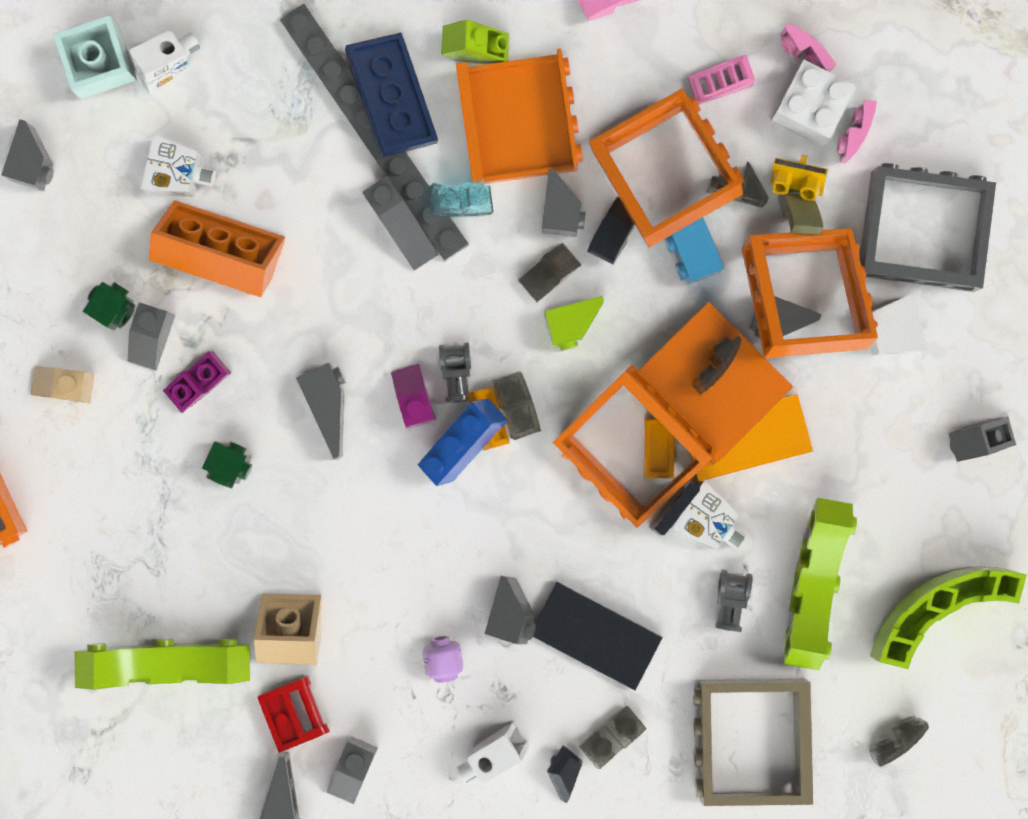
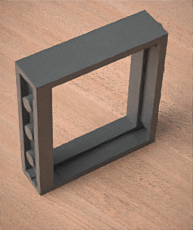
(919, 275)

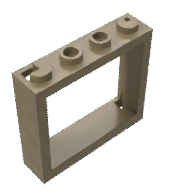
(802, 738)

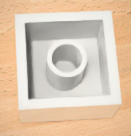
(814, 103)

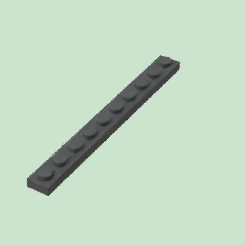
(398, 167)

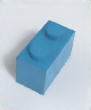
(694, 252)

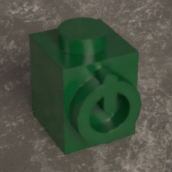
(110, 305)
(227, 464)

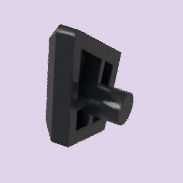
(564, 772)

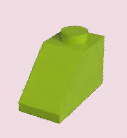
(571, 322)

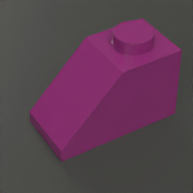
(412, 396)

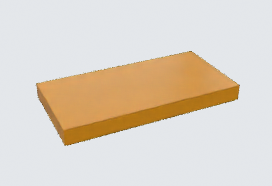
(774, 438)

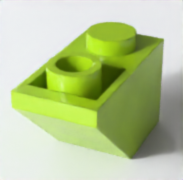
(474, 42)

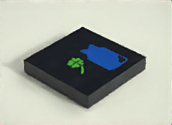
(674, 508)

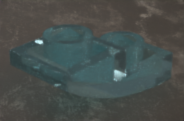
(460, 201)

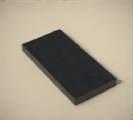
(596, 636)

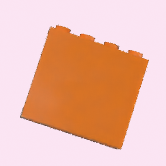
(518, 118)
(736, 400)

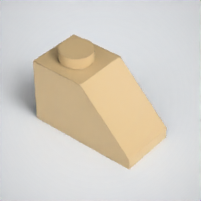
(62, 384)

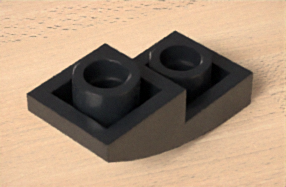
(612, 233)

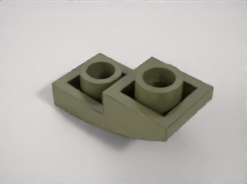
(802, 214)

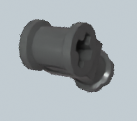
(456, 369)
(732, 599)

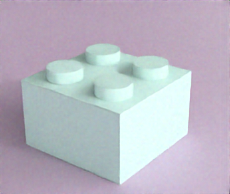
(94, 57)

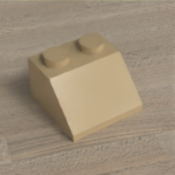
(288, 629)

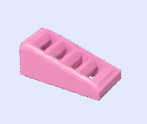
(736, 86)

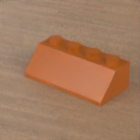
(216, 248)

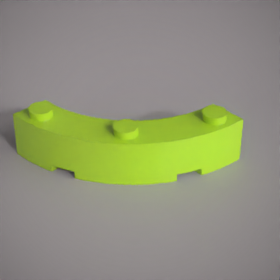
(816, 582)
(936, 600)
(162, 664)

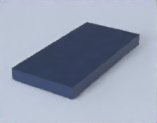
(391, 94)

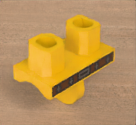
(798, 176)

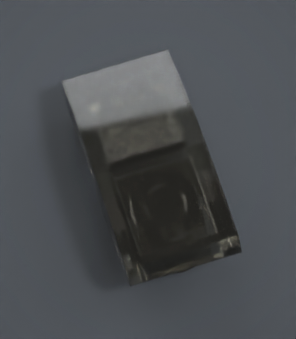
(722, 359)
(517, 405)
(906, 734)
(612, 737)

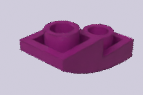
(197, 381)

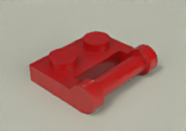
(284, 719)

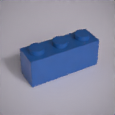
(462, 442)

